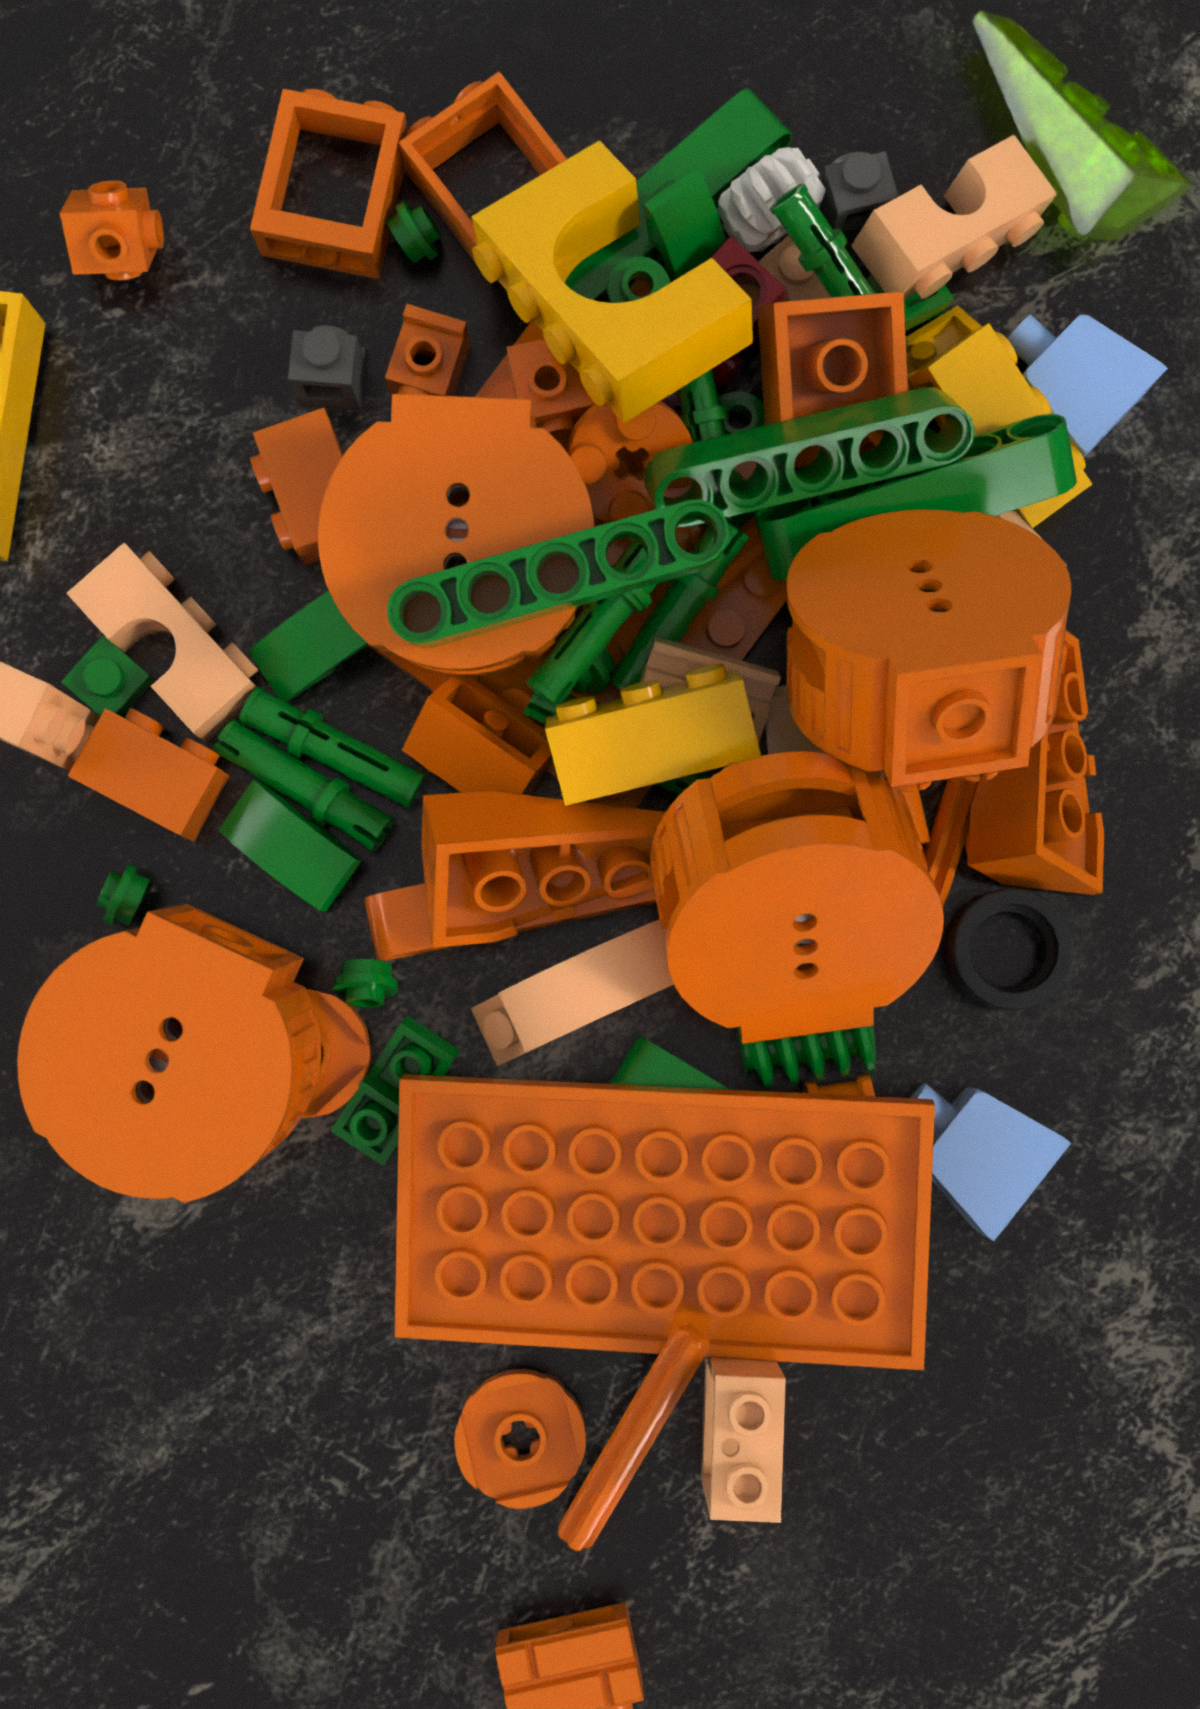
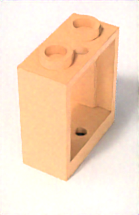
(743, 1439)

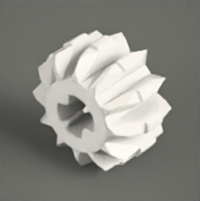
(748, 200)

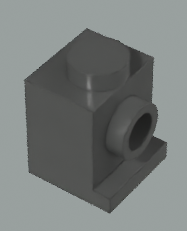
(856, 185)
(327, 359)

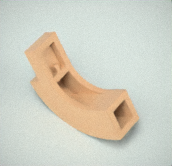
(575, 993)

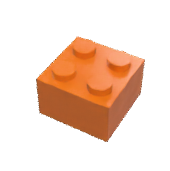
(831, 353)

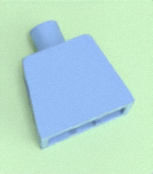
(1085, 374)
(988, 1156)

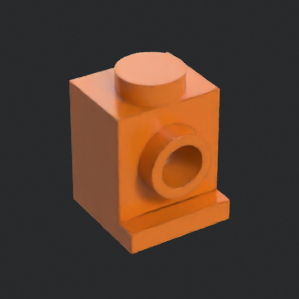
(434, 337)

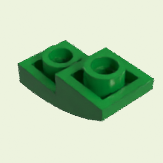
(684, 223)
(306, 648)
(289, 846)
(372, 1114)

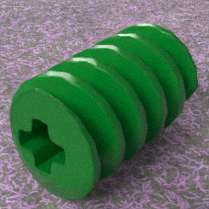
(810, 1050)

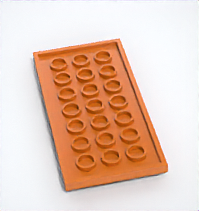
(659, 1207)

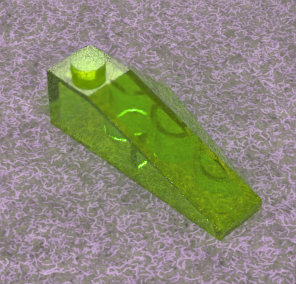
(1097, 168)

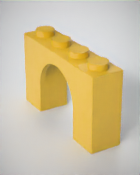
(623, 350)

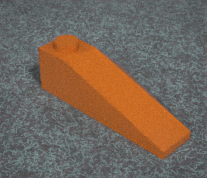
(1036, 819)
(521, 857)

